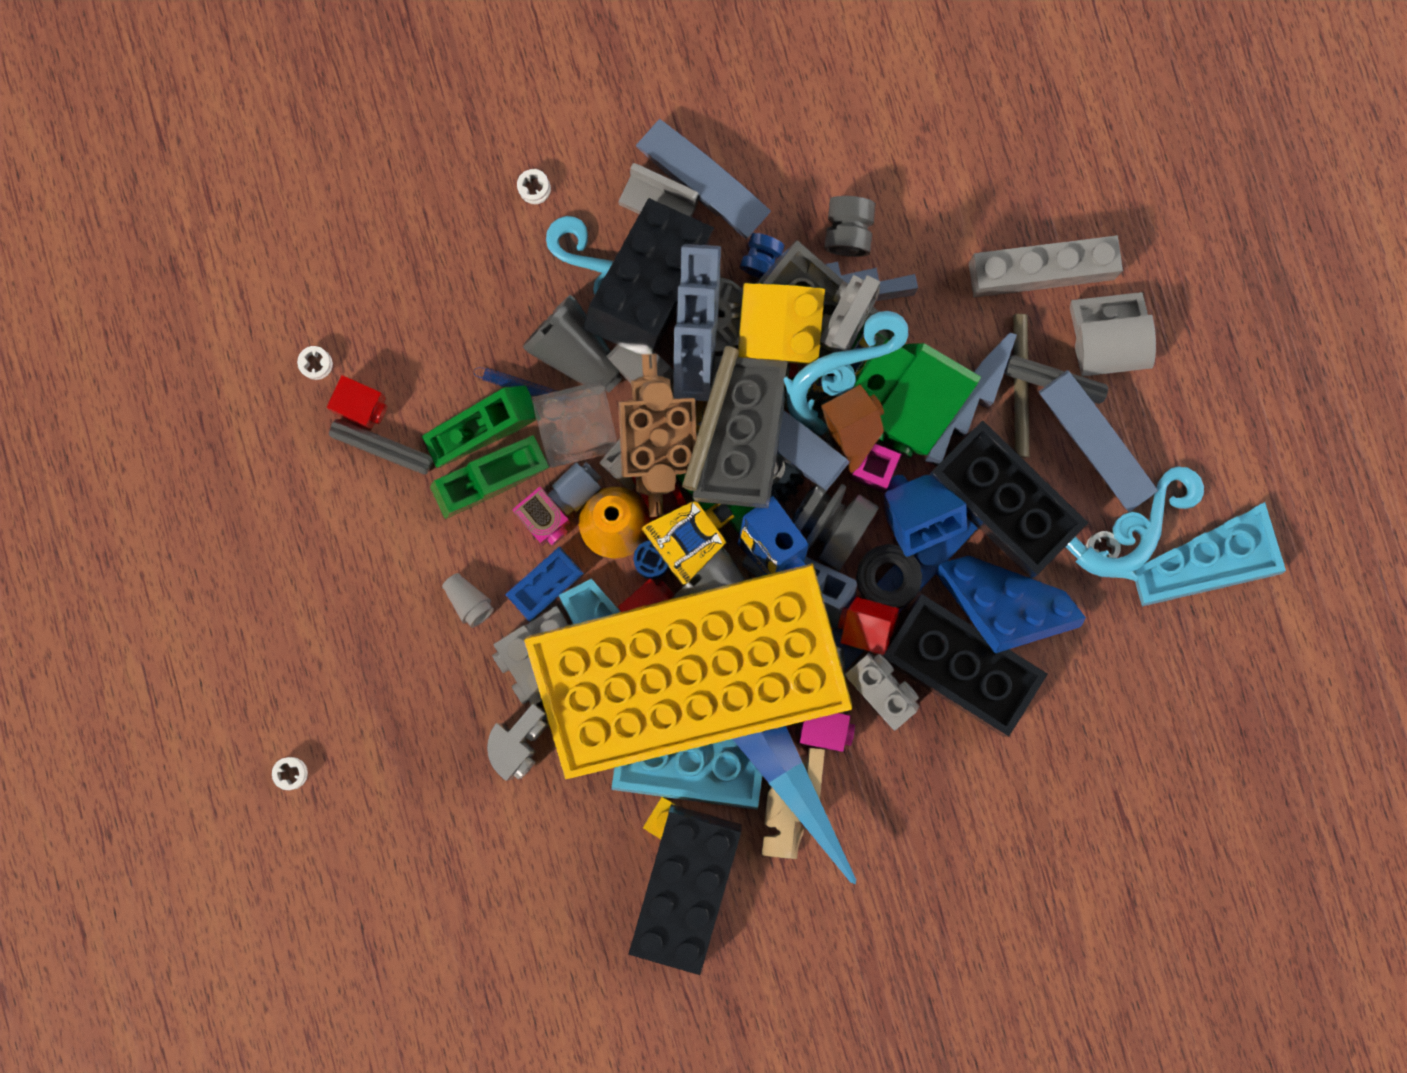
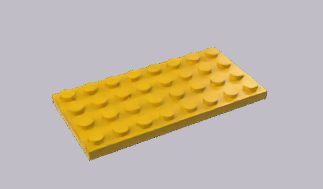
(689, 672)

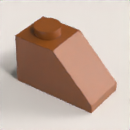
(854, 424)

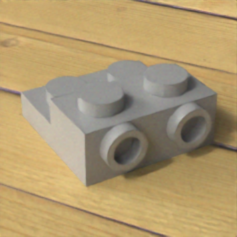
(853, 308)
(513, 654)
(881, 689)

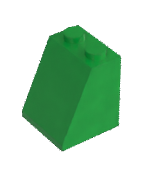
(924, 400)

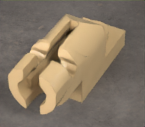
(779, 815)

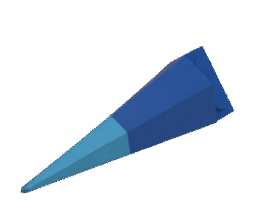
(782, 767)

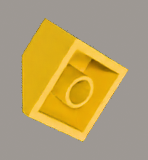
(781, 323)

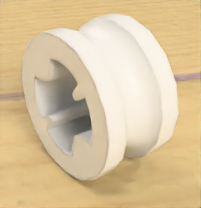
(541, 196)
(326, 362)
(1111, 542)
(292, 762)

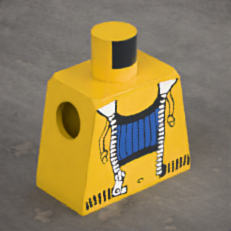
(688, 537)

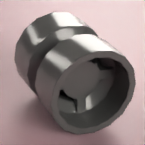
(850, 225)

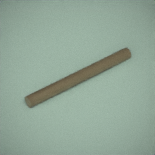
(1021, 388)
(710, 418)

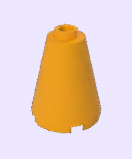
(615, 537)

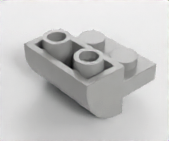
(1113, 334)
(508, 748)

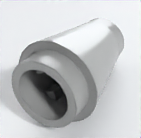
(469, 602)

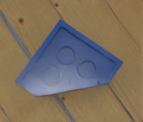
(1007, 605)

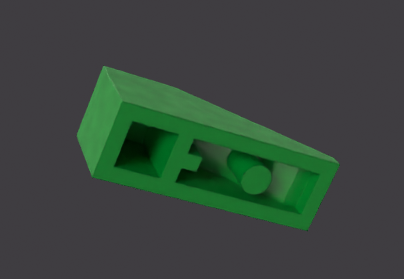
(481, 425)

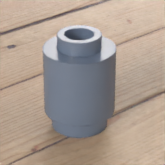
(575, 487)

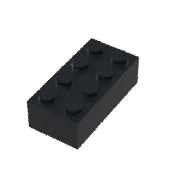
(644, 279)
(1009, 500)
(962, 667)
(685, 889)

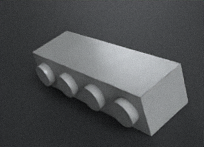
(1045, 266)

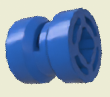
(762, 254)
(649, 566)

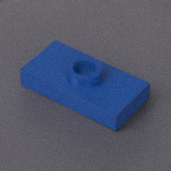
(544, 584)

